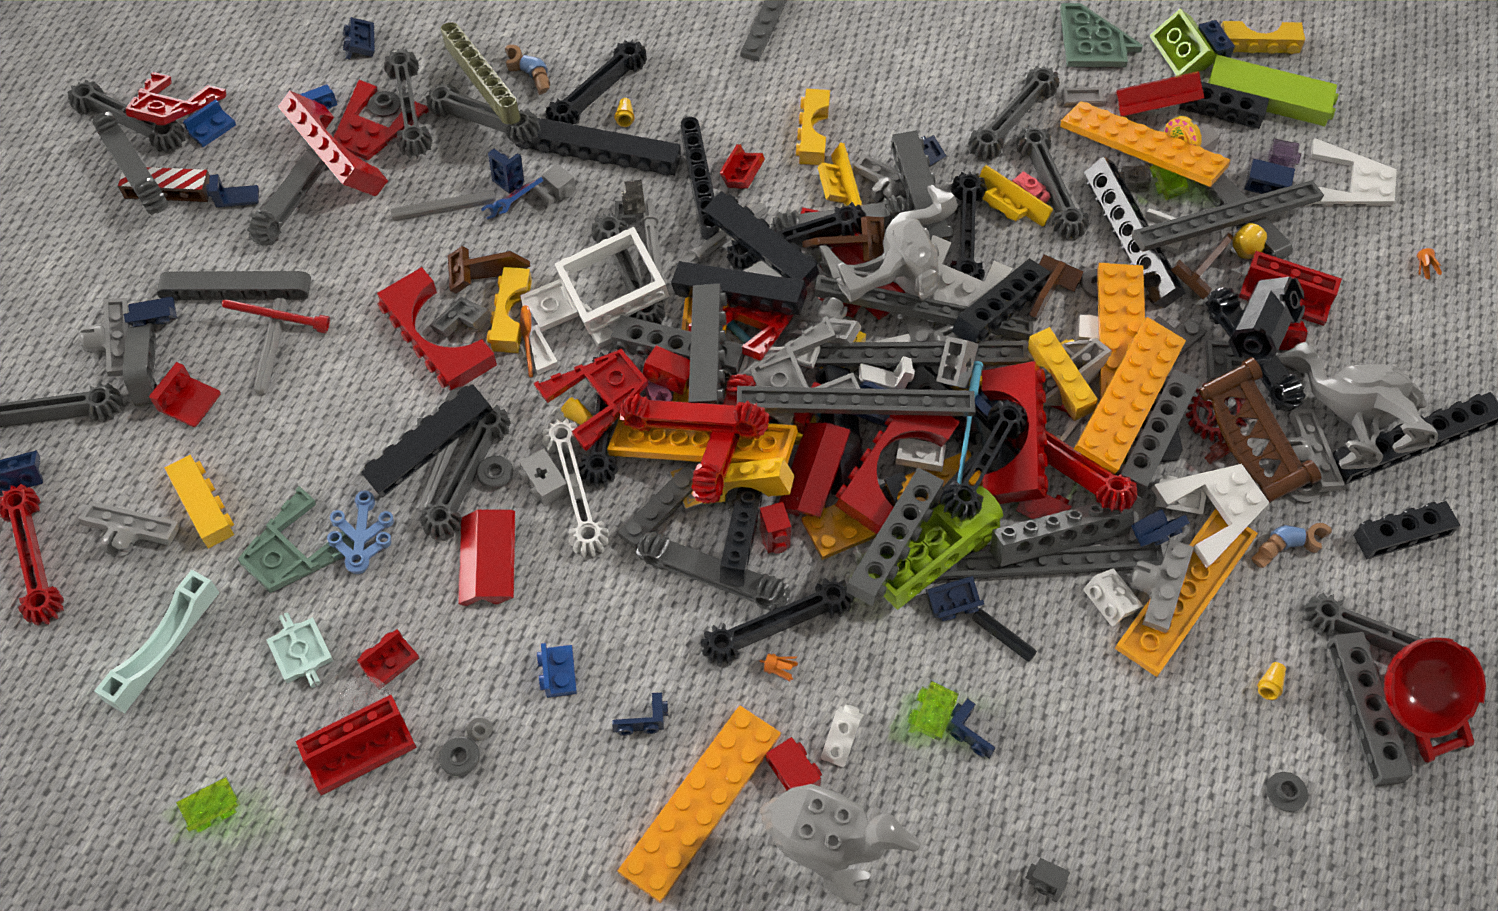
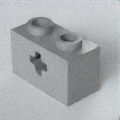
(957, 362)
(541, 466)

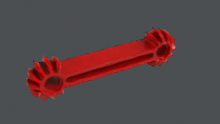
(742, 418)
(711, 472)
(1110, 490)
(18, 506)

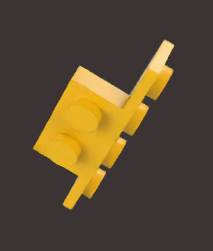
(838, 178)
(1013, 199)

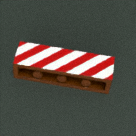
(175, 184)

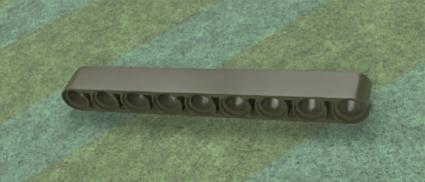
(480, 73)

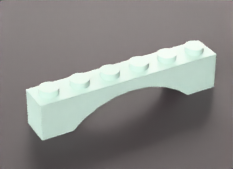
(131, 677)

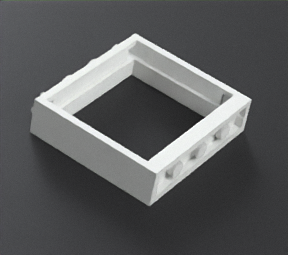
(624, 305)

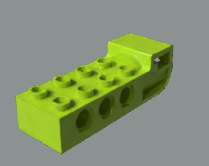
(940, 547)

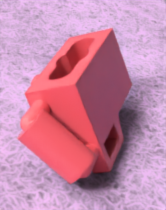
(1032, 186)

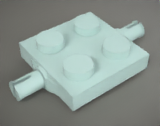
(299, 650)

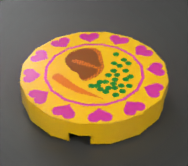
(1184, 129)

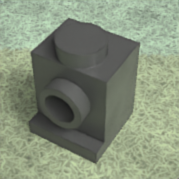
(1047, 878)

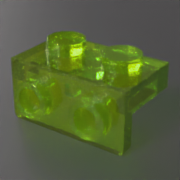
(1169, 183)
(933, 710)
(209, 803)

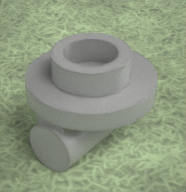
(479, 728)

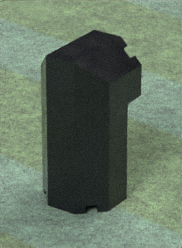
(1266, 318)

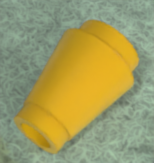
(624, 114)
(575, 411)
(1272, 682)

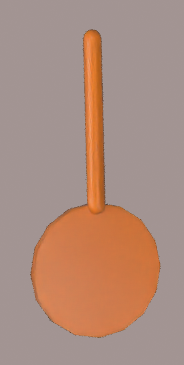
(525, 325)

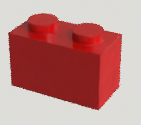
(667, 370)
(775, 528)
(792, 766)

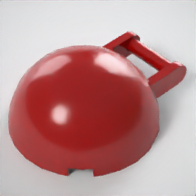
(1435, 691)

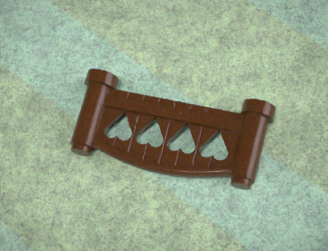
(1241, 384)

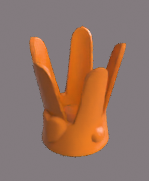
(1426, 258)
(775, 664)

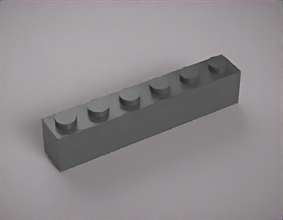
(916, 177)
(706, 345)

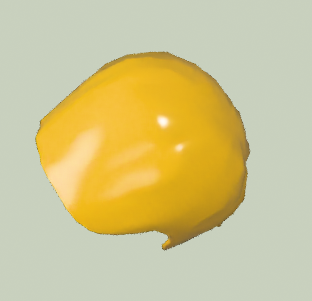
(1248, 240)

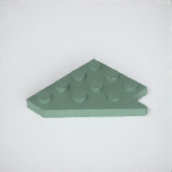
(1093, 40)

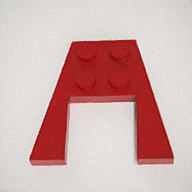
(163, 109)
(363, 136)
(770, 322)
(612, 378)

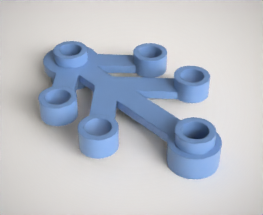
(361, 534)

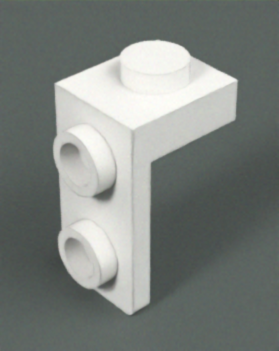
(890, 380)
(842, 735)

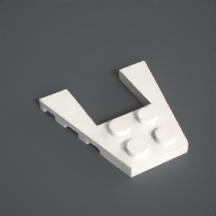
(1370, 180)
(548, 308)
(1231, 493)

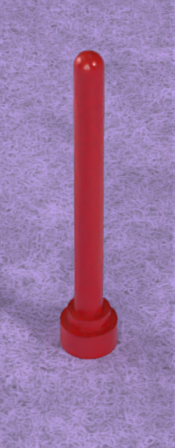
(320, 323)

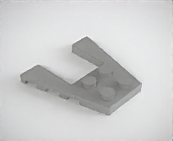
(782, 368)

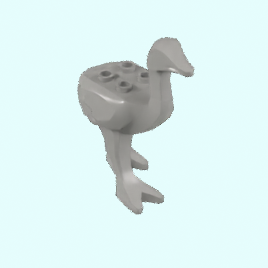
(907, 257)
(1368, 400)
(830, 834)

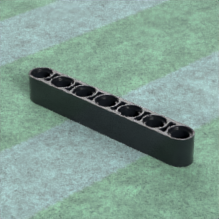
(698, 173)

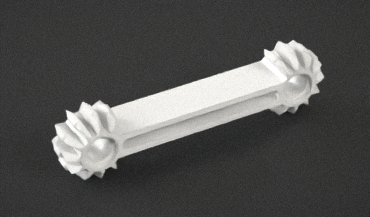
(576, 490)

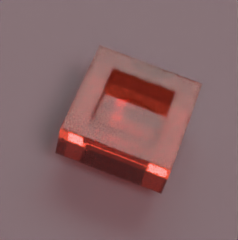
(1217, 451)

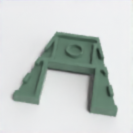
(275, 559)

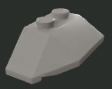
(1087, 356)

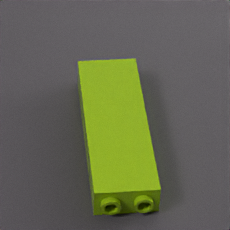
(1287, 92)

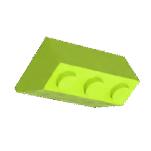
(1183, 44)

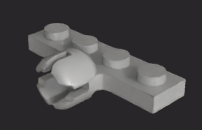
(885, 177)
(832, 308)
(920, 331)
(109, 336)
(1313, 445)
(127, 527)
(1162, 583)

